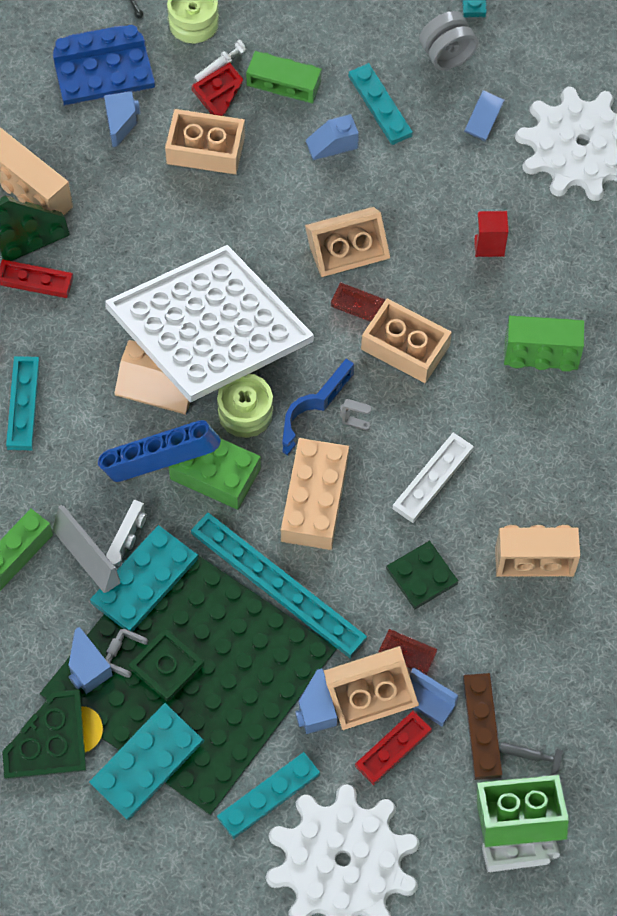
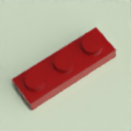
(35, 278)
(393, 747)

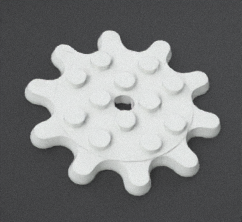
(557, 147)
(337, 829)

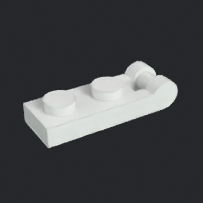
(125, 536)

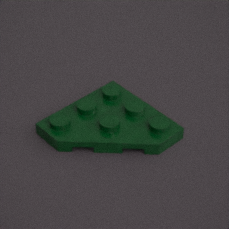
(27, 228)
(49, 740)

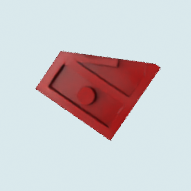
(218, 89)

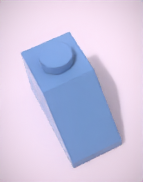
(121, 115)
(333, 138)
(87, 664)
(316, 706)

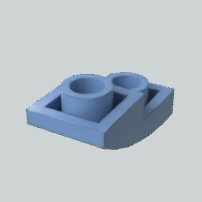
(484, 115)

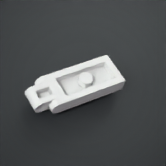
(519, 855)

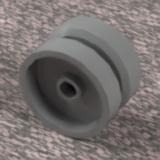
(448, 40)

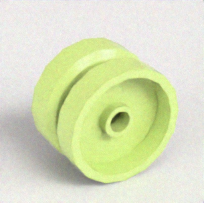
(193, 19)
(245, 406)

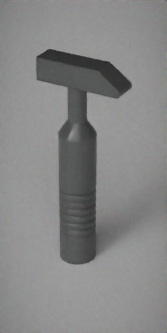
(532, 754)

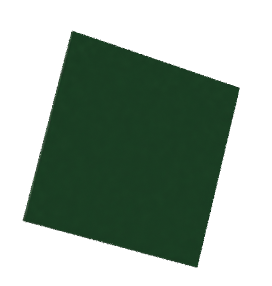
(248, 684)

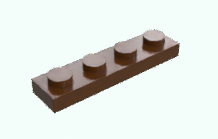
(482, 726)

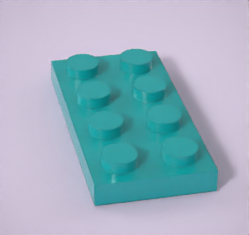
(145, 579)
(146, 761)

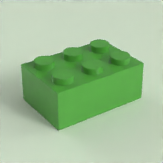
(543, 343)
(220, 474)
(522, 811)

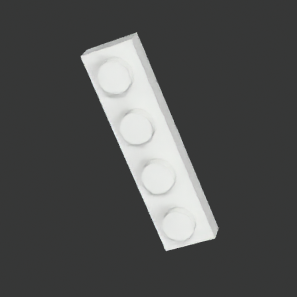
(433, 477)

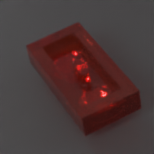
(356, 302)
(415, 653)

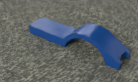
(316, 401)

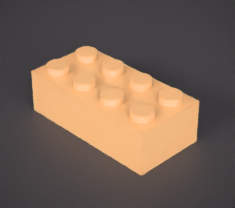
(31, 177)
(314, 494)

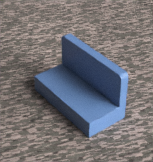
(433, 698)

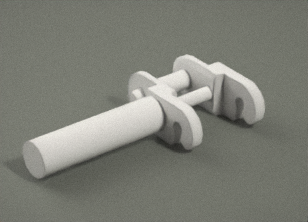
(221, 61)

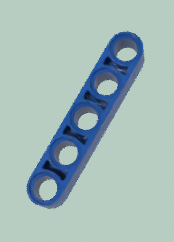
(159, 451)

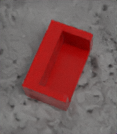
(491, 234)

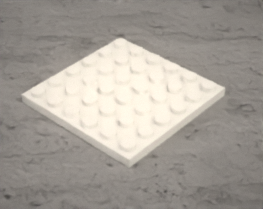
(209, 322)

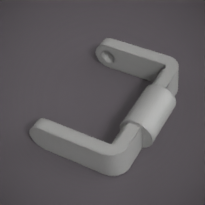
(358, 407)
(115, 646)

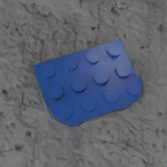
(102, 64)

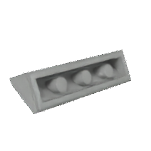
(85, 550)

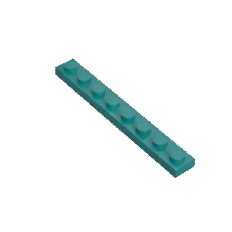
(279, 585)

